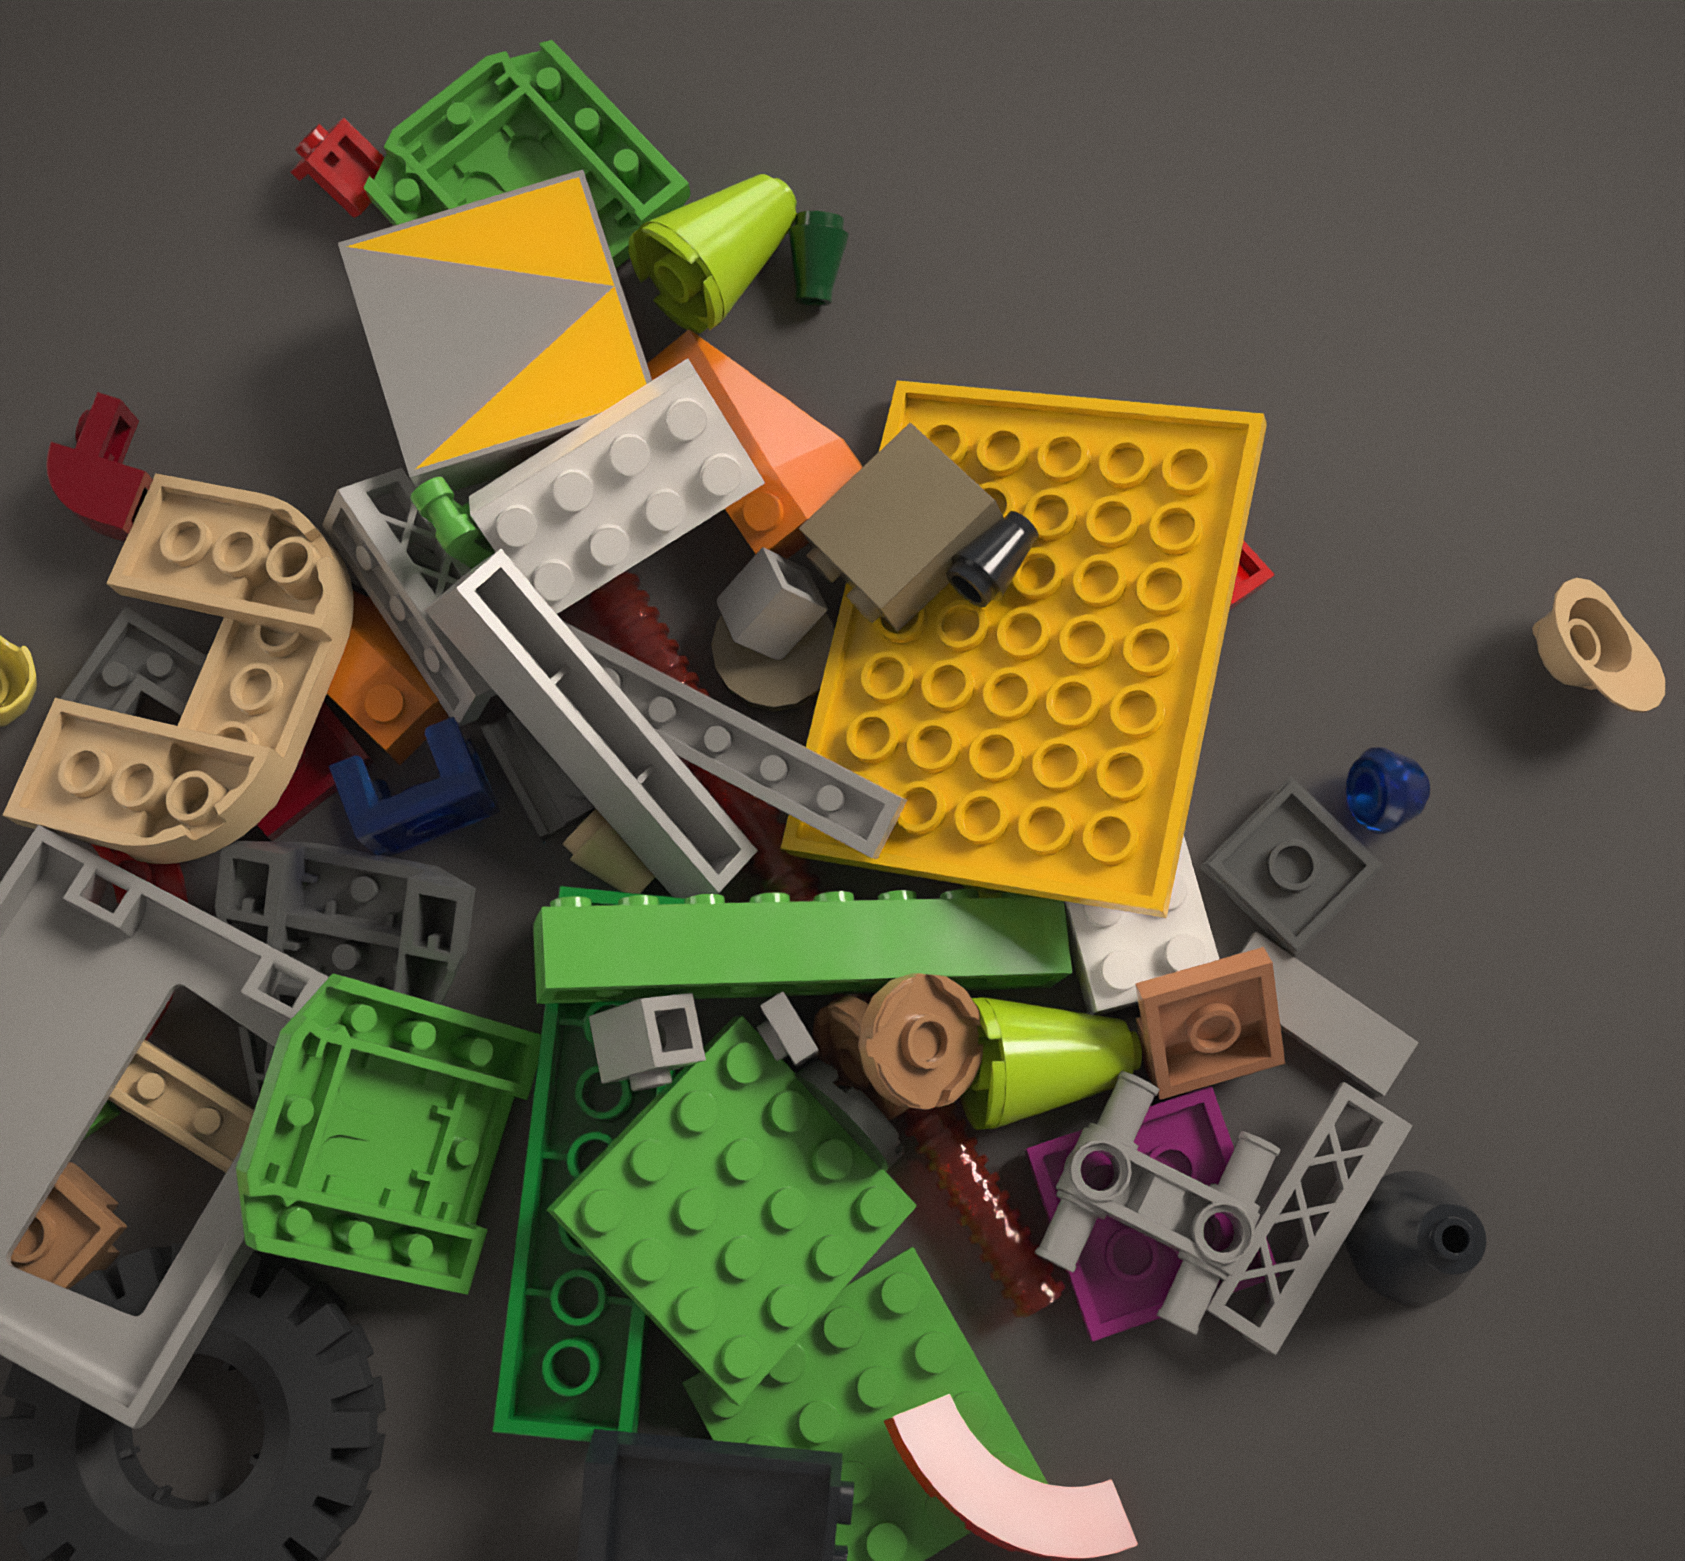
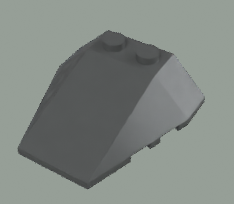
(344, 916)

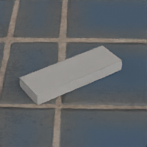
(1335, 1022)

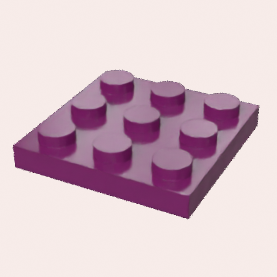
(1121, 1271)

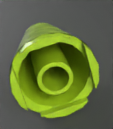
(712, 249)
(1043, 1060)

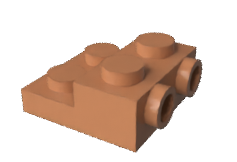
(1210, 1023)

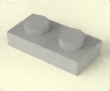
(786, 1033)

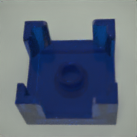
(422, 811)

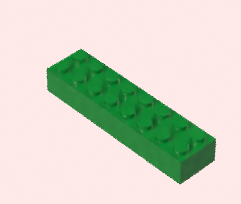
(570, 1330)

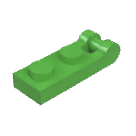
(454, 525)

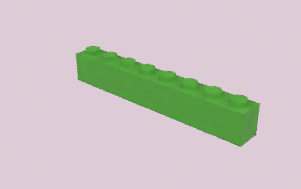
(794, 946)

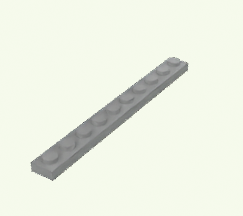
(741, 748)

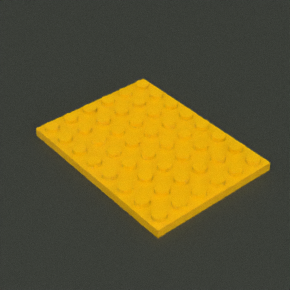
(1068, 719)

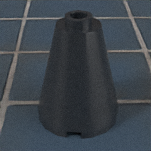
(1415, 1239)

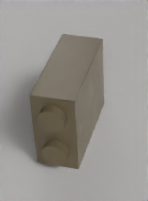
(898, 528)

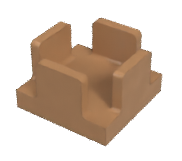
(71, 1231)

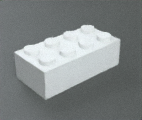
(616, 488)
(1125, 948)

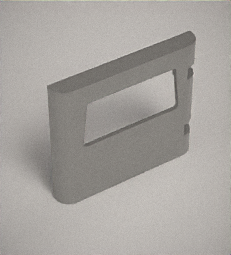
(72, 1015)

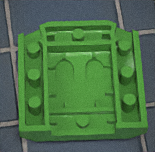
(519, 126)
(381, 1134)

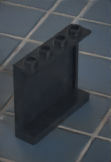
(709, 1501)

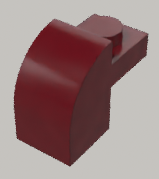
(93, 475)

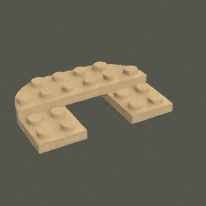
(208, 781)

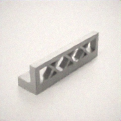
(404, 589)
(1328, 1228)

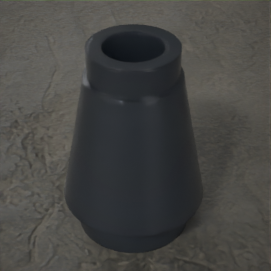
(991, 560)

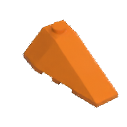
(789, 448)
(382, 685)

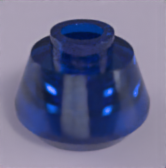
(1386, 790)

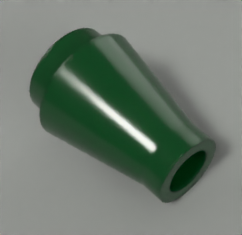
(816, 252)

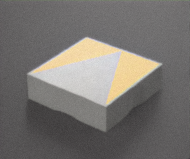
(495, 328)

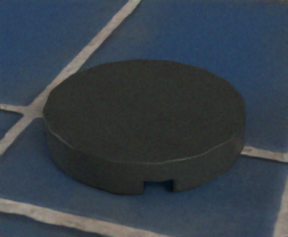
(853, 1113)

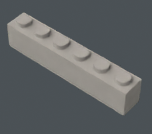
(591, 728)

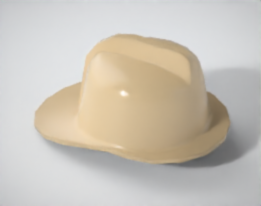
(1594, 647)

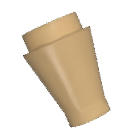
(607, 855)

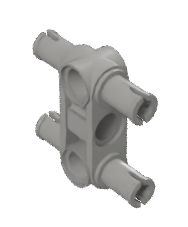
(1159, 1202)

